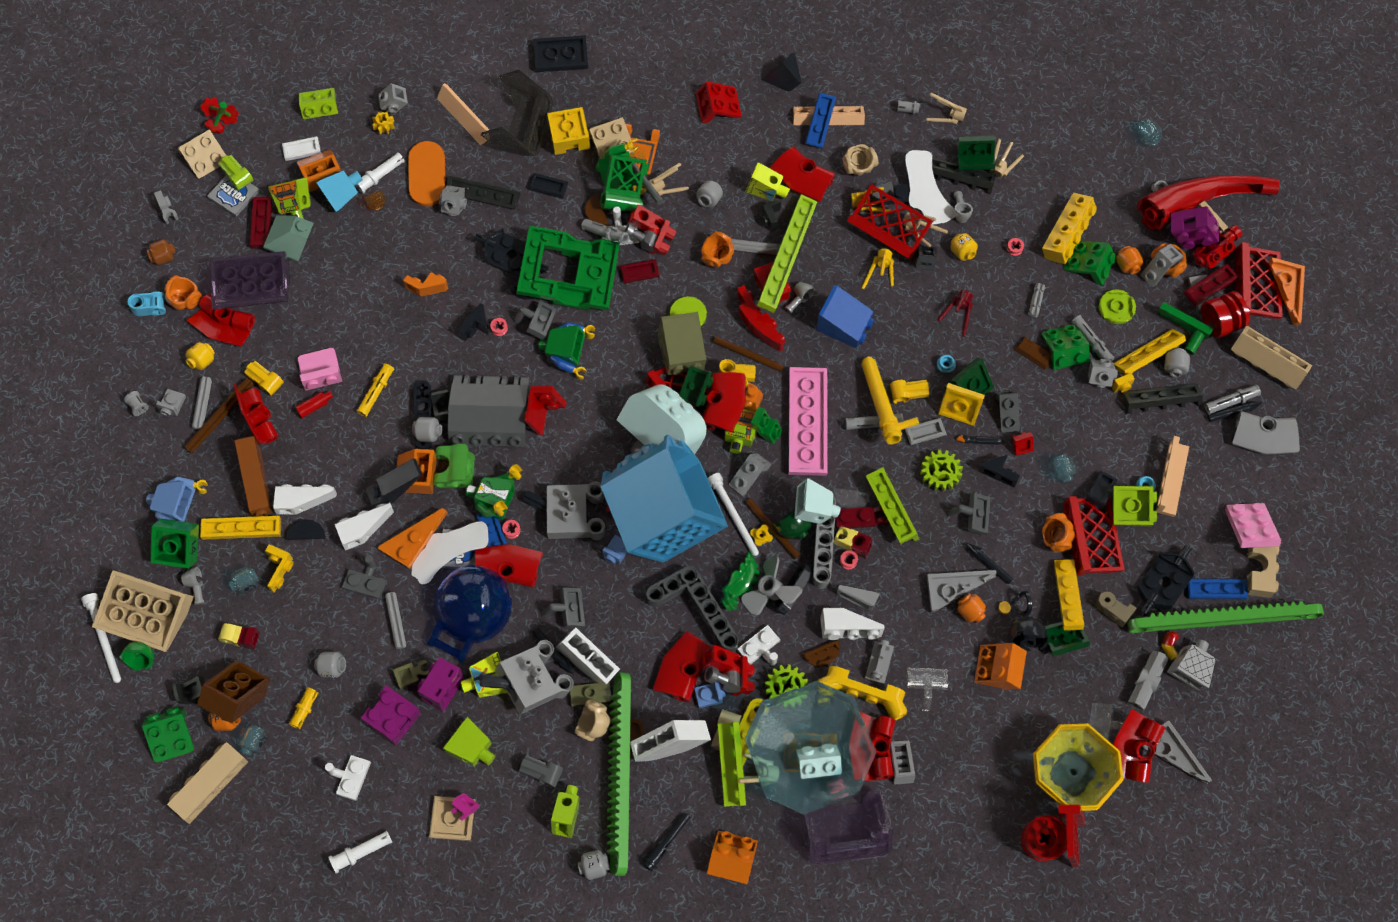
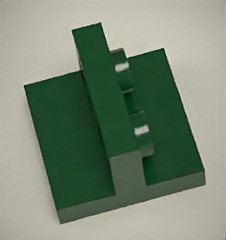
(976, 152)
(974, 378)

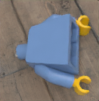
(174, 498)

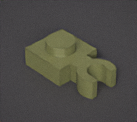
(408, 674)

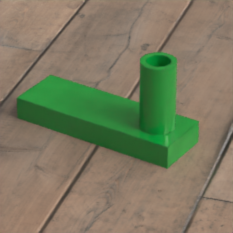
(1198, 328)

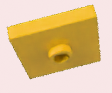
(961, 404)

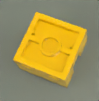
(568, 130)

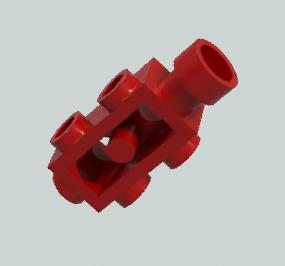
(1211, 255)

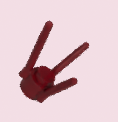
(962, 301)

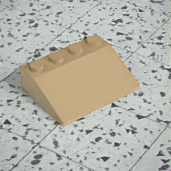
(142, 611)

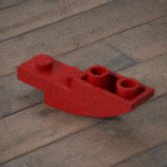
(759, 323)

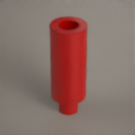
(313, 404)

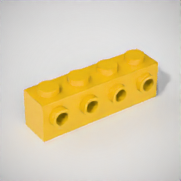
(1069, 228)

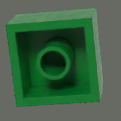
(174, 543)

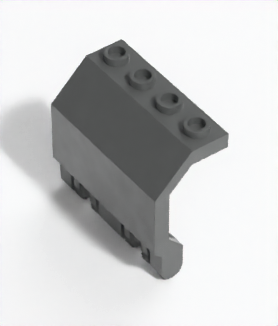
(488, 411)

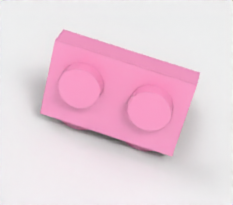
(319, 369)

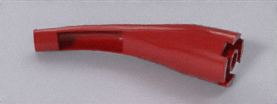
(1188, 194)

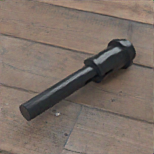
(660, 849)

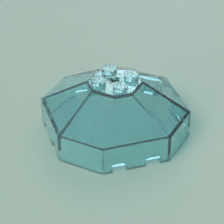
(809, 718)

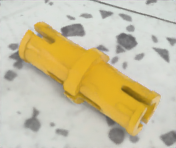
(303, 708)

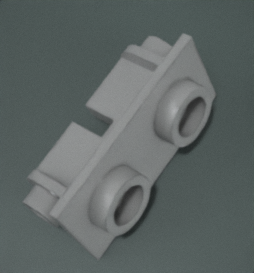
(879, 661)

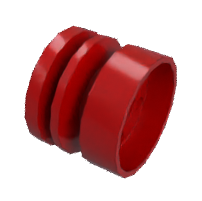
(1227, 312)
(1046, 826)

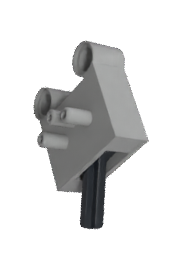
(568, 510)
(528, 679)

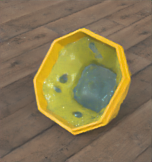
(1089, 755)

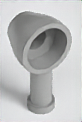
(962, 210)
(800, 289)
(189, 580)

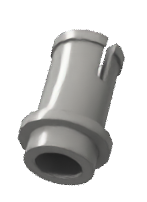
(910, 107)

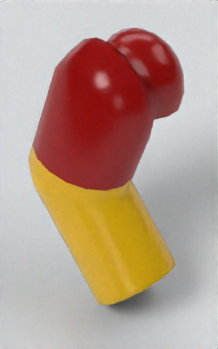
(1169, 643)

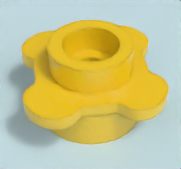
(761, 540)

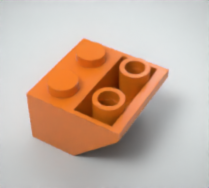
(318, 168)
(427, 463)
(1000, 666)
(732, 857)

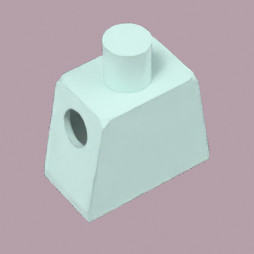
(814, 503)

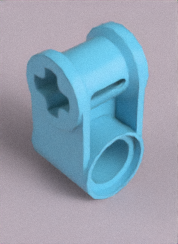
(149, 304)

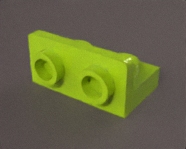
(318, 103)

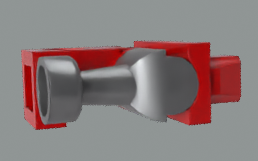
(654, 229)
(734, 667)

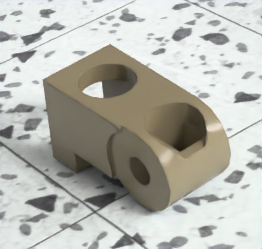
(1114, 609)

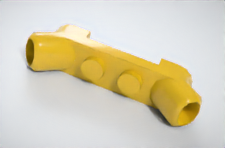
(891, 697)

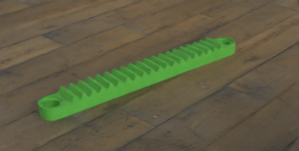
(1225, 617)
(620, 774)

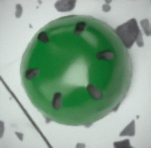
(137, 656)

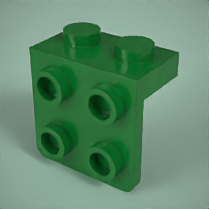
(1092, 259)
(1067, 346)
(167, 734)

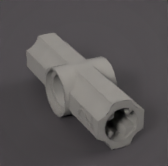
(1148, 680)

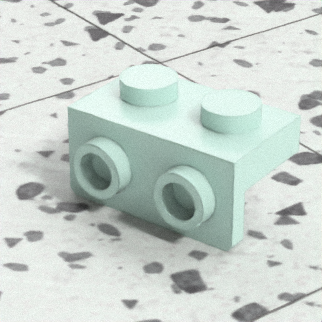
(819, 761)

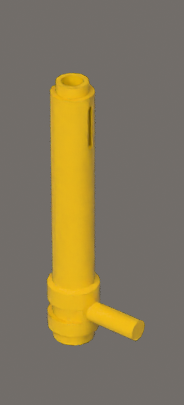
(888, 422)

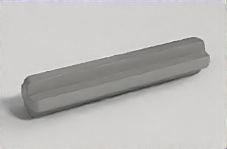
(757, 247)
(201, 403)
(395, 620)

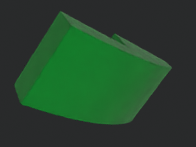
(766, 426)

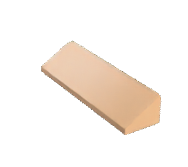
(462, 113)
(846, 117)

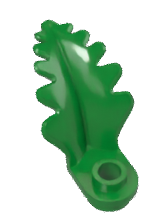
(740, 582)

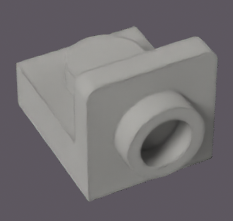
(171, 403)

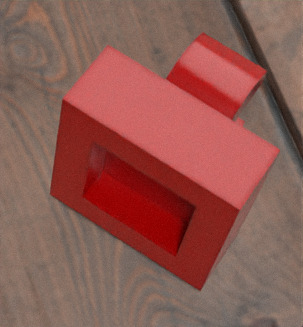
(1023, 443)

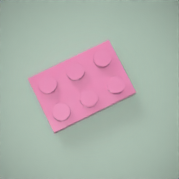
(1253, 525)

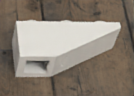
(294, 500)
(358, 529)
(843, 623)

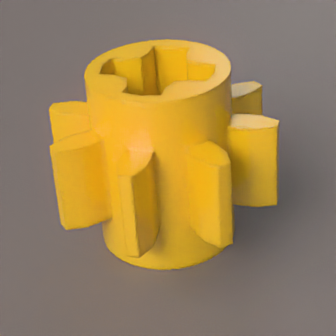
(383, 122)

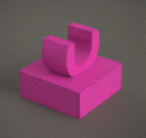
(465, 805)

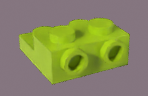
(1134, 506)

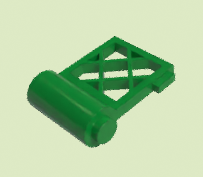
(623, 198)

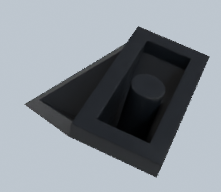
(785, 74)

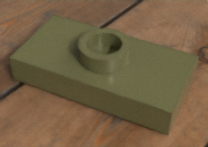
(594, 691)

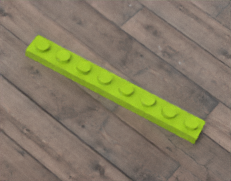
(787, 253)

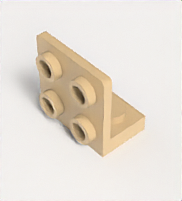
(609, 135)
(202, 154)

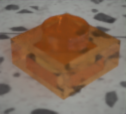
(375, 201)

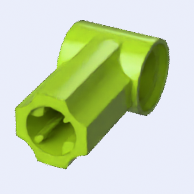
(238, 176)

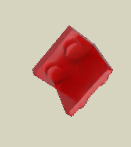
(717, 99)
(539, 401)

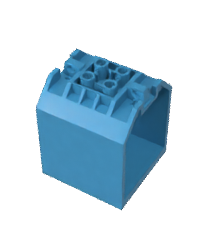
(662, 500)

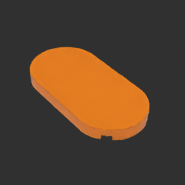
(426, 173)

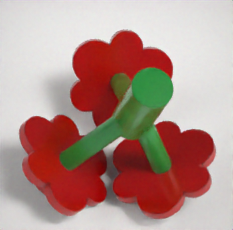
(212, 108)

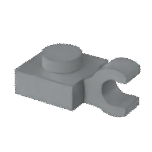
(164, 204)

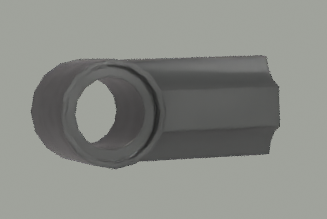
(544, 772)

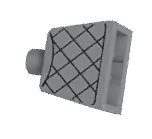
(1194, 665)

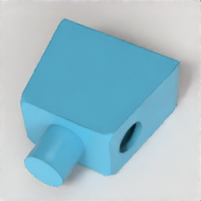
(340, 188)

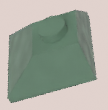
(288, 235)

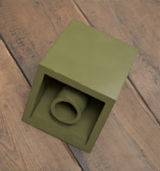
(681, 343)

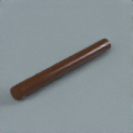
(749, 354)
(766, 521)

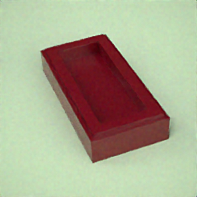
(639, 271)

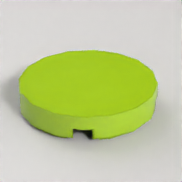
(689, 305)
(1121, 310)

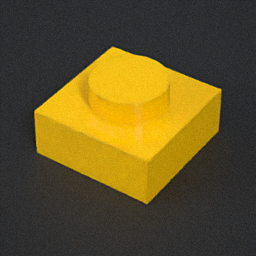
(1123, 383)

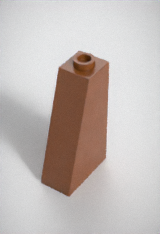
(253, 476)

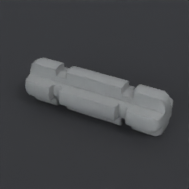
(1036, 300)

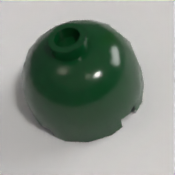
(791, 527)

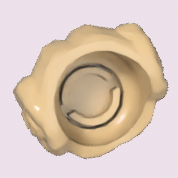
(860, 160)
(593, 721)

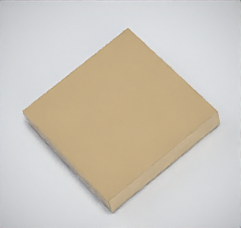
(448, 825)

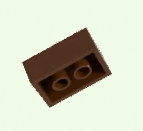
(233, 691)

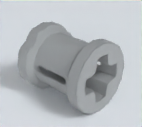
(135, 402)

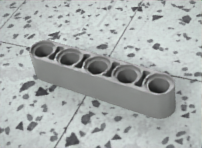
(823, 550)

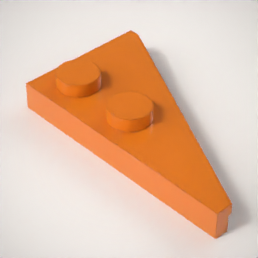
(1291, 284)
(409, 543)

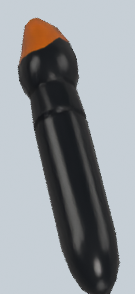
(979, 440)

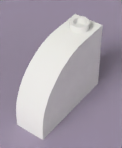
(587, 657)
(670, 739)

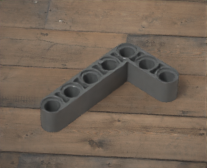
(700, 603)

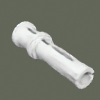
(372, 177)
(350, 855)

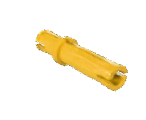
(378, 384)

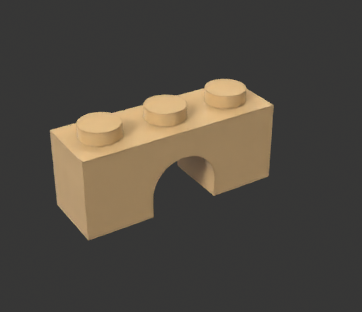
(1263, 582)

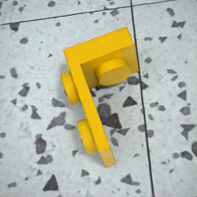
(285, 559)

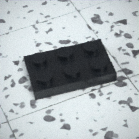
(560, 53)

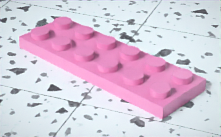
(808, 421)

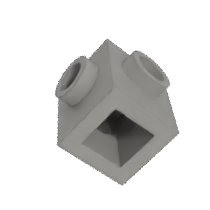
(393, 98)
(452, 200)
(1102, 373)

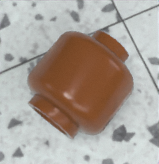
(161, 252)

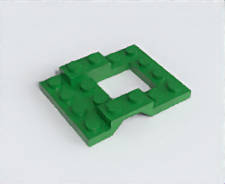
(594, 271)

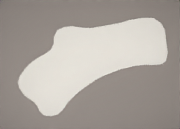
(923, 188)
(446, 546)

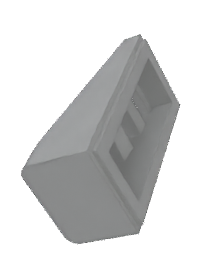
(860, 597)
(904, 774)

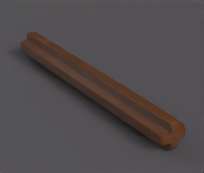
(217, 417)

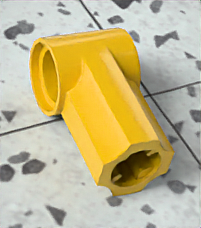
(729, 366)
(266, 380)
(905, 390)

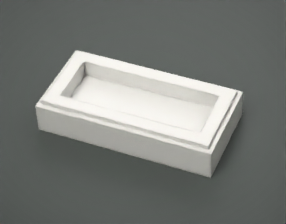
(301, 148)

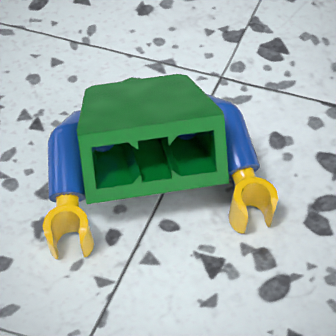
(565, 346)

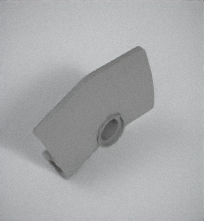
(1279, 439)

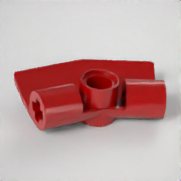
(808, 183)
(231, 329)
(730, 391)
(256, 414)
(520, 560)
(672, 676)
(880, 732)
(1133, 734)

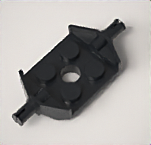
(497, 248)
(1170, 567)

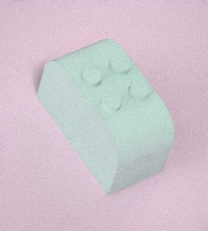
(662, 412)

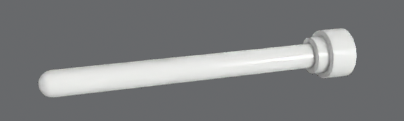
(716, 482)
(91, 602)

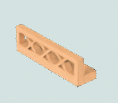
(1172, 478)

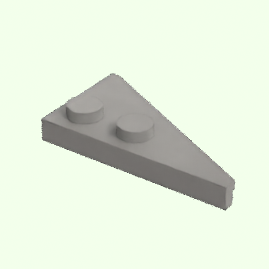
(948, 587)
(1176, 752)

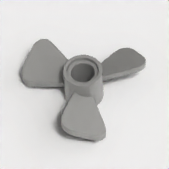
(769, 588)

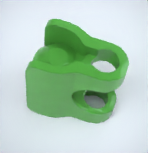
(460, 468)

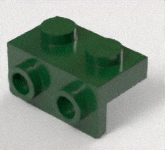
(695, 386)
(1065, 641)

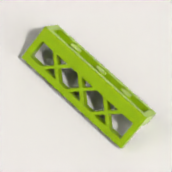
(892, 506)
(731, 764)

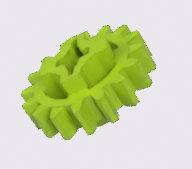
(937, 462)
(779, 681)

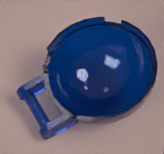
(470, 608)

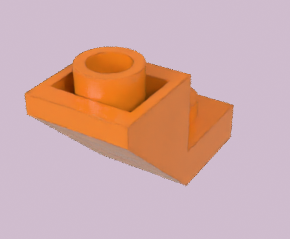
(432, 284)

